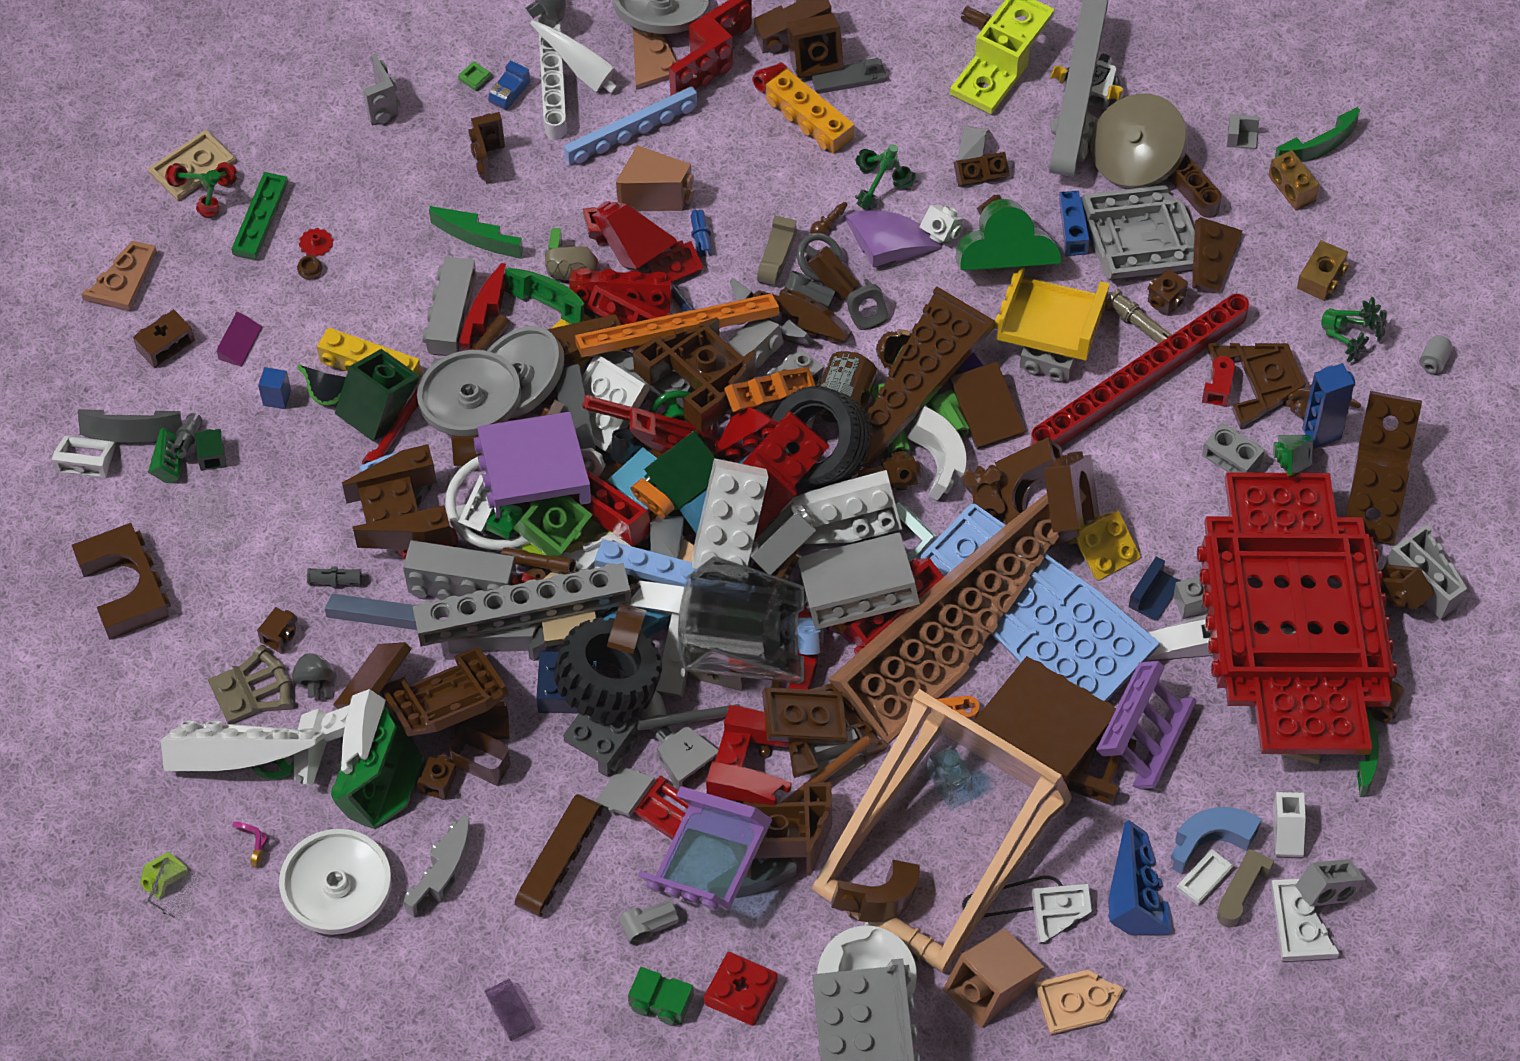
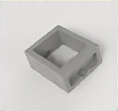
(782, 537)

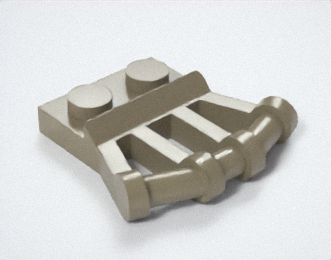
(234, 691)

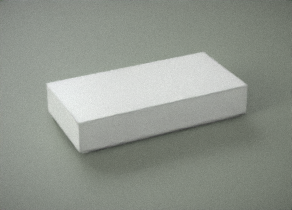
(1204, 877)

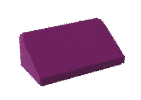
(238, 339)

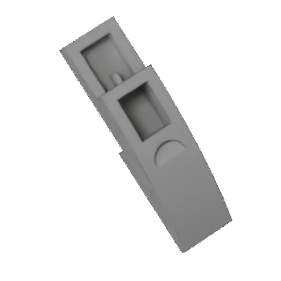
(447, 862)

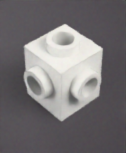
(942, 223)

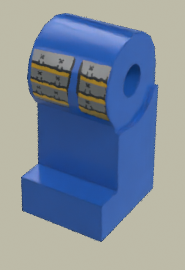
(509, 85)

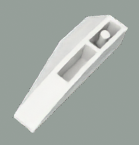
(851, 509)
(1191, 638)
(230, 746)

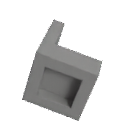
(1242, 131)

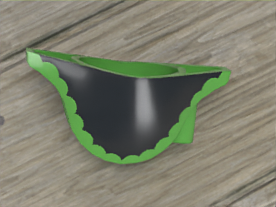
(323, 387)

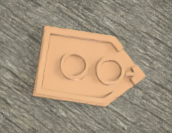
(1076, 1000)

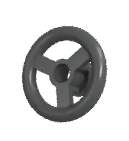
(810, 252)

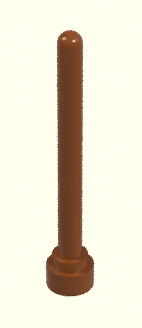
(831, 768)

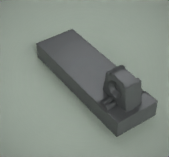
(853, 75)

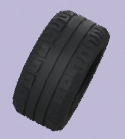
(853, 433)

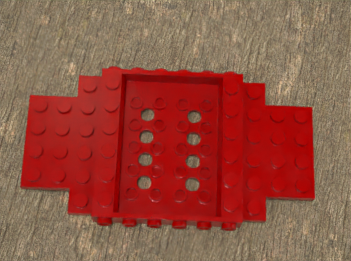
(1303, 685)

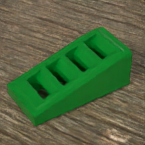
(157, 467)

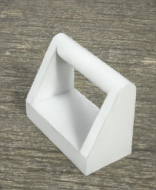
(83, 464)

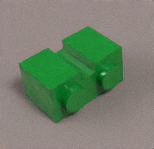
(660, 996)

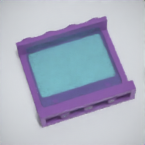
(710, 850)

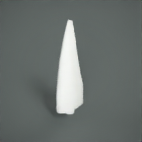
(583, 61)

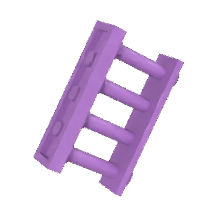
(1126, 720)

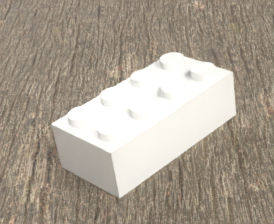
(730, 513)

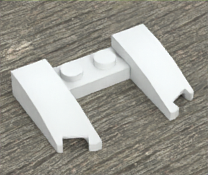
(666, 600)
(354, 722)

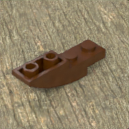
(812, 315)

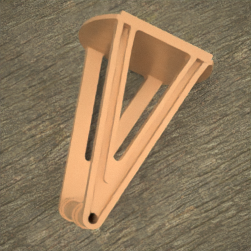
(895, 770)

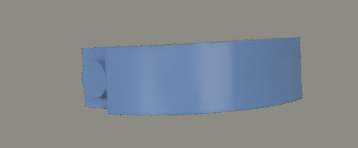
(1211, 825)

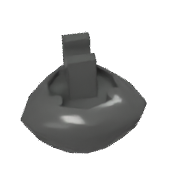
(553, 8)
(315, 673)

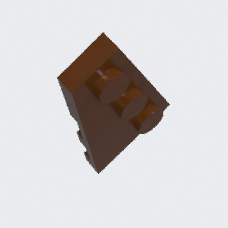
(1212, 253)
(567, 333)

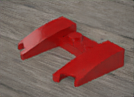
(727, 774)

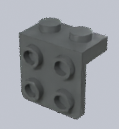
(602, 740)

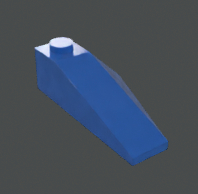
(1133, 891)

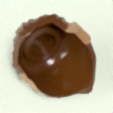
(890, 345)

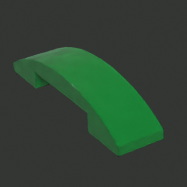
(1325, 142)
(546, 290)
(1367, 768)

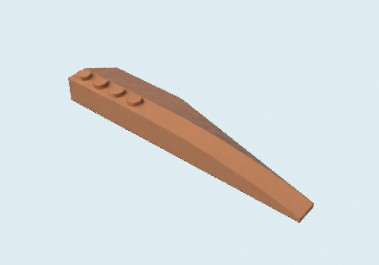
(938, 638)

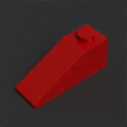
(627, 309)

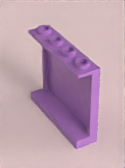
(531, 460)

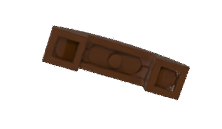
(626, 628)

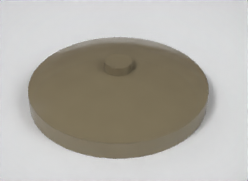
(1139, 141)

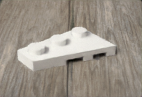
(1298, 926)

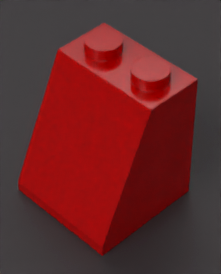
(631, 234)

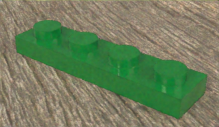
(259, 215)

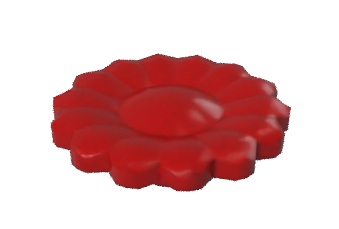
(315, 242)

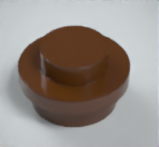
(309, 267)

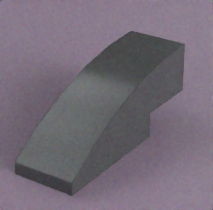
(767, 875)

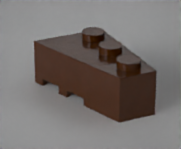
(772, 27)

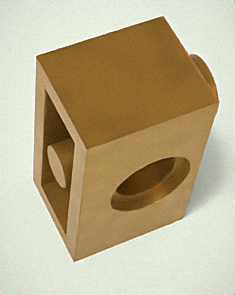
(1322, 270)

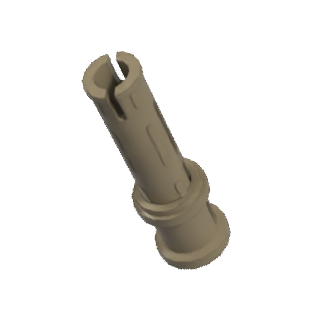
(1131, 313)

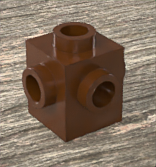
(1167, 292)
(897, 463)

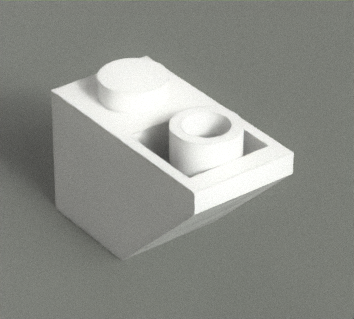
(1289, 824)

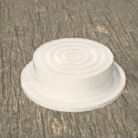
(864, 949)

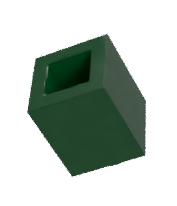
(210, 449)

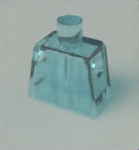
(947, 772)

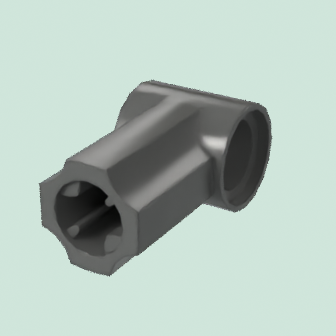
(805, 285)

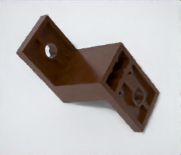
(1383, 464)

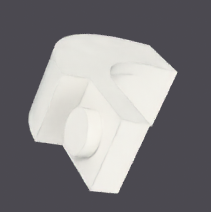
(944, 444)

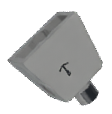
(684, 755)

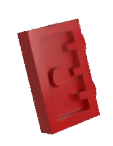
(678, 261)

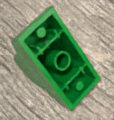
(1006, 240)

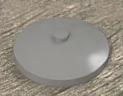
(660, 15)
(537, 360)
(468, 392)

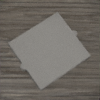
(625, 791)

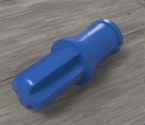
(701, 233)

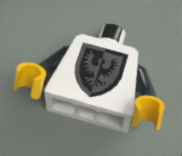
(1105, 83)

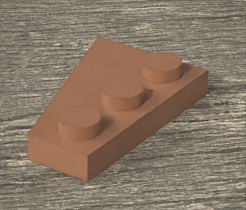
(124, 278)

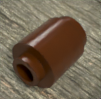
(1385, 714)

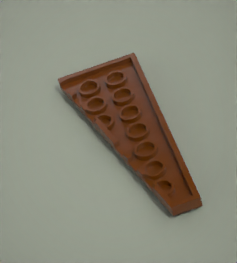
(934, 352)

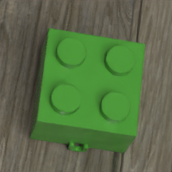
(552, 523)

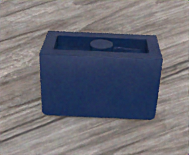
(1153, 591)

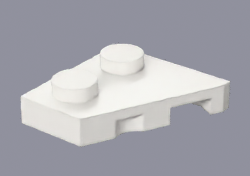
(1059, 908)

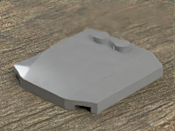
(1139, 231)

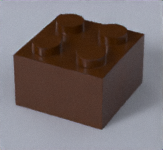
(815, 45)

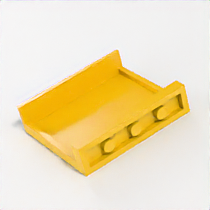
(1050, 316)

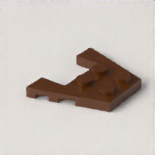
(1270, 372)
(801, 755)

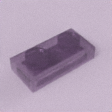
(509, 1009)

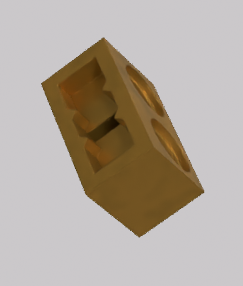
(1293, 180)

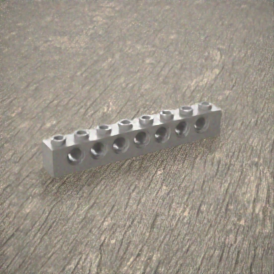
(512, 614)

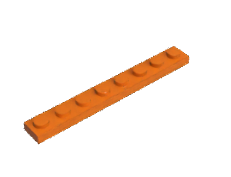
(643, 331)

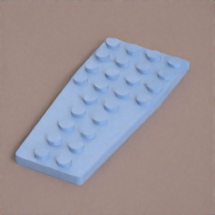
(1055, 615)

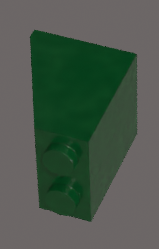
(375, 393)
(683, 469)

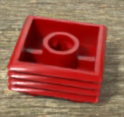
(747, 1003)

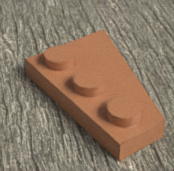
(651, 58)

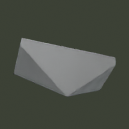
(972, 142)
(667, 535)

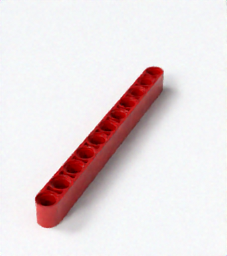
(1210, 328)

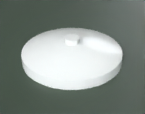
(335, 881)

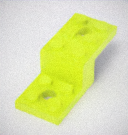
(1001, 53)

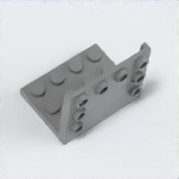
(865, 1014)

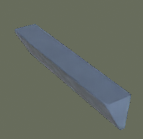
(370, 611)

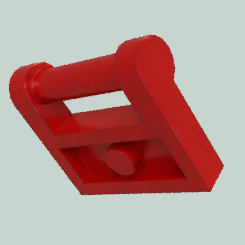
(658, 811)

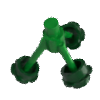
(869, 160)

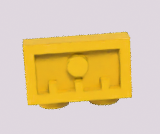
(1106, 544)

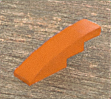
(768, 389)

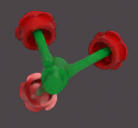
(223, 175)

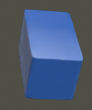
(274, 388)

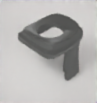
(856, 297)

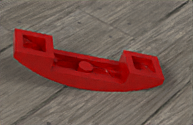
(659, 436)

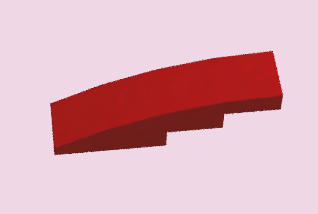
(485, 304)

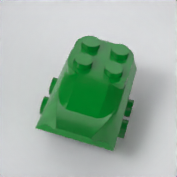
(383, 781)

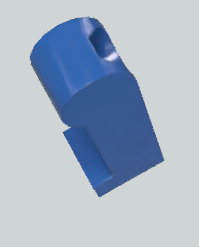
(1073, 224)

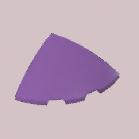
(889, 236)

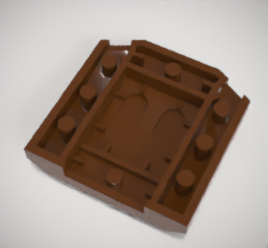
(446, 696)

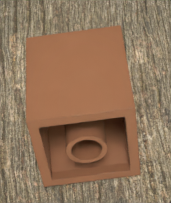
(655, 182)
(992, 976)

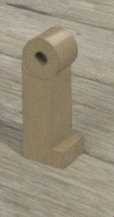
(777, 250)
(1232, 903)

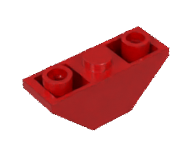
(744, 434)

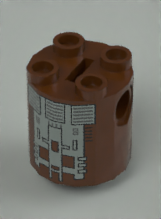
(850, 375)

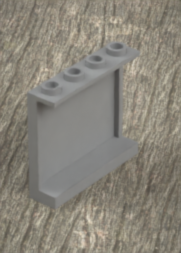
(858, 581)

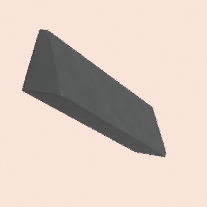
(571, 394)

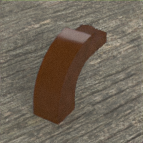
(881, 901)

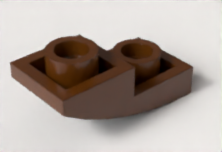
(981, 169)

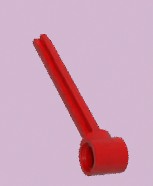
(623, 412)

